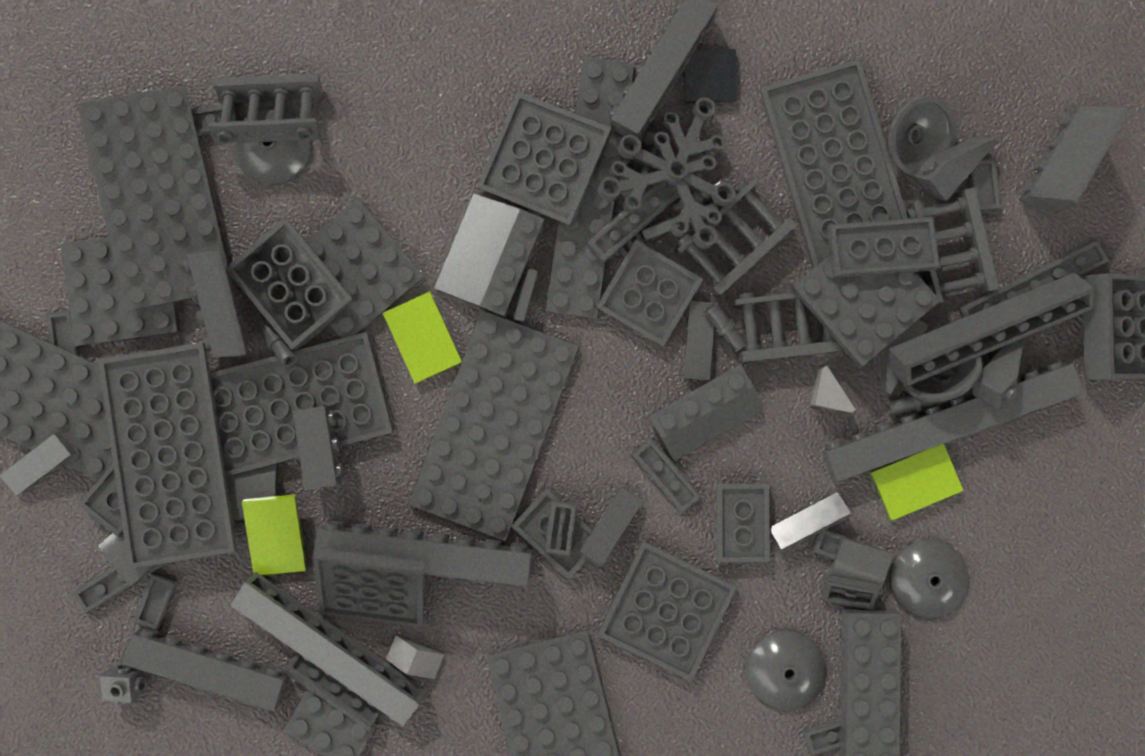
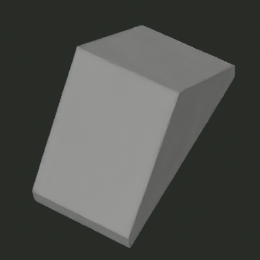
(829, 394)
(414, 658)

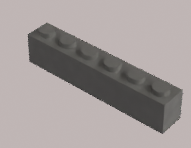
(663, 67)
(206, 668)

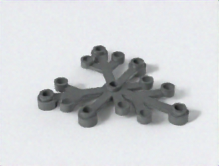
(686, 146)

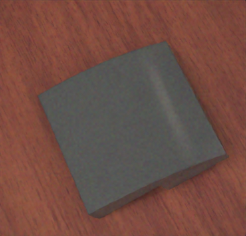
(251, 484)
(115, 552)
(860, 563)

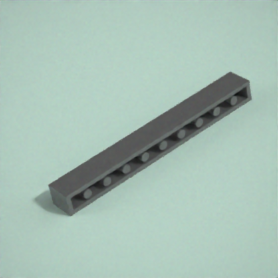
(948, 423)

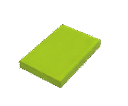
(422, 337)
(916, 481)
(274, 534)

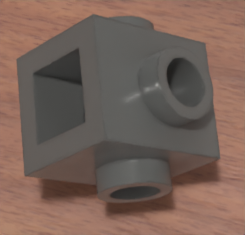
(122, 684)

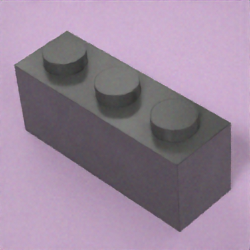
(318, 447)

